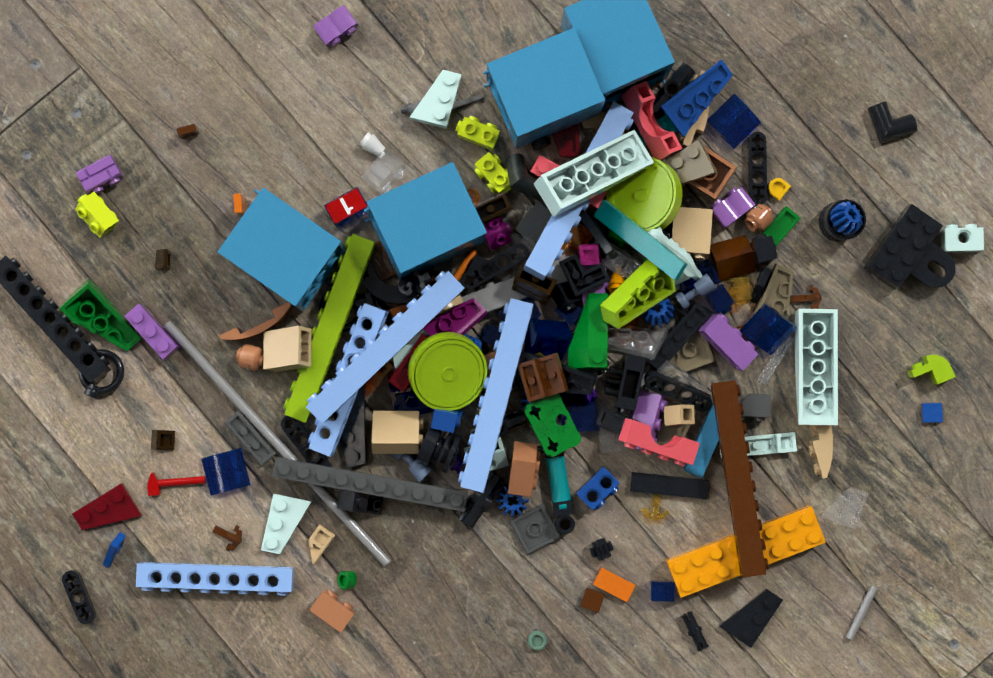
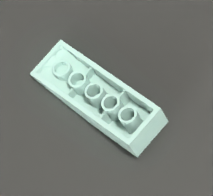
(592, 173)
(816, 366)

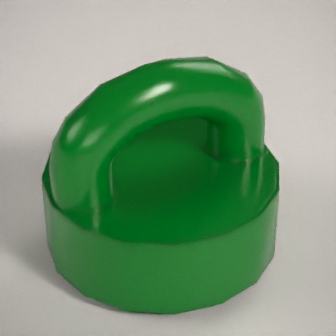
(347, 580)

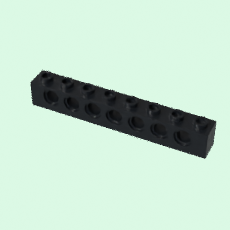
(93, 372)

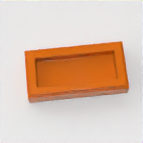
(239, 204)
(614, 584)

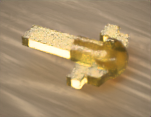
(654, 515)

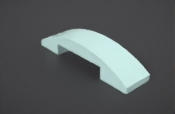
(771, 443)

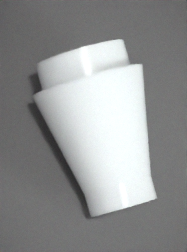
(372, 144)

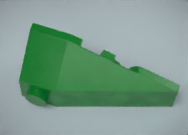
(95, 312)
(590, 339)

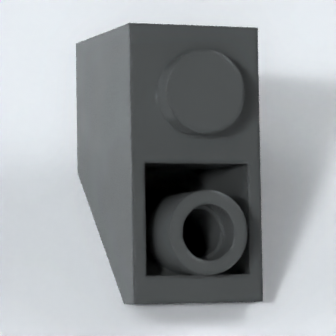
(756, 406)

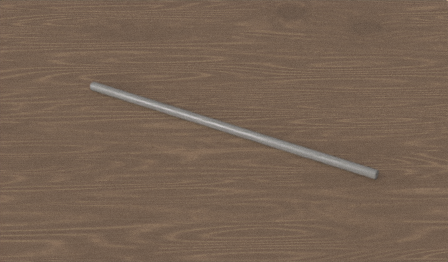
(273, 439)

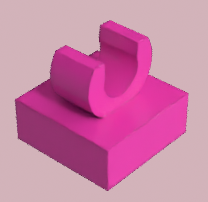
(589, 254)

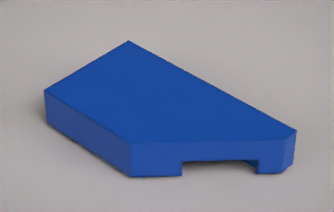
(114, 549)

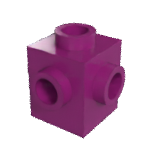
(497, 233)

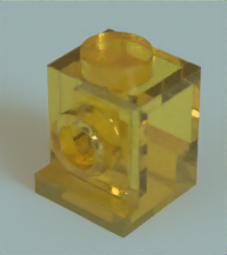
(740, 290)

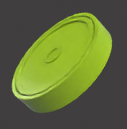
(649, 196)
(447, 371)

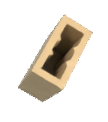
(693, 231)
(287, 349)
(396, 432)

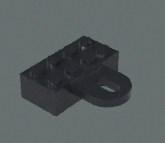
(909, 250)

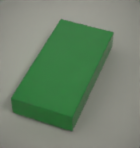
(782, 225)

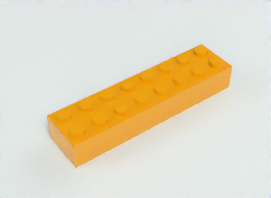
(719, 560)

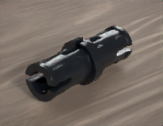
(694, 631)

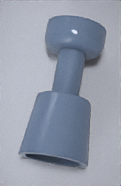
(702, 286)
(417, 469)

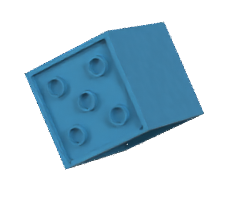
(619, 42)
(545, 88)
(426, 221)
(282, 249)

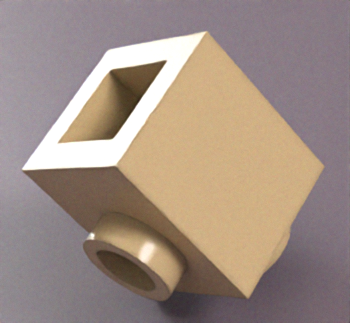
(679, 415)

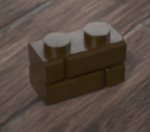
(493, 208)
(534, 287)

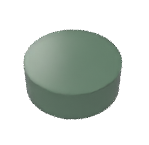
(537, 640)

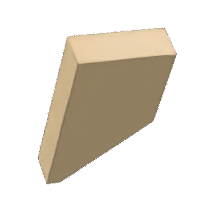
(319, 542)

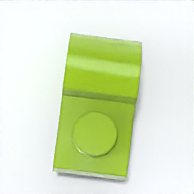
(936, 366)

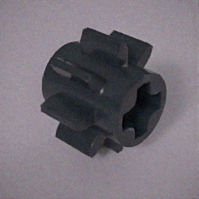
(601, 549)

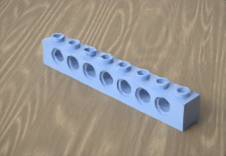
(378, 318)
(145, 579)

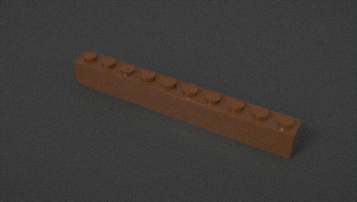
(738, 479)

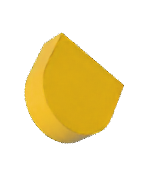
(778, 188)

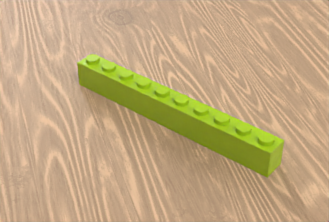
(331, 324)

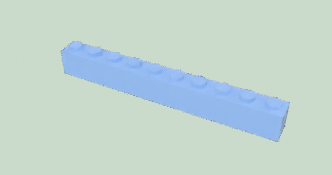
(558, 227)
(381, 350)
(497, 395)

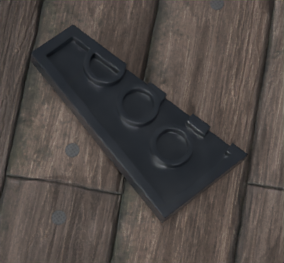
(577, 380)
(354, 433)

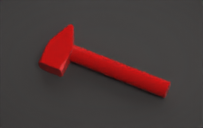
(154, 484)

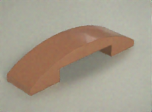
(279, 313)

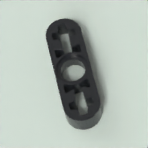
(78, 581)

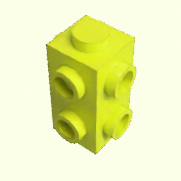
(478, 133)
(493, 173)
(96, 214)

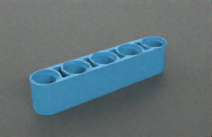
(708, 440)

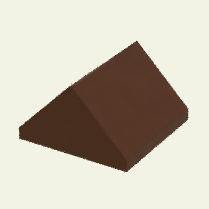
(732, 257)

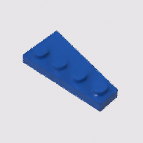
(693, 99)

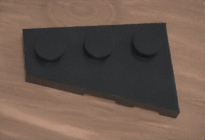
(752, 618)

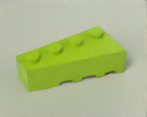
(637, 294)

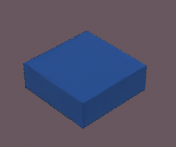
(932, 412)

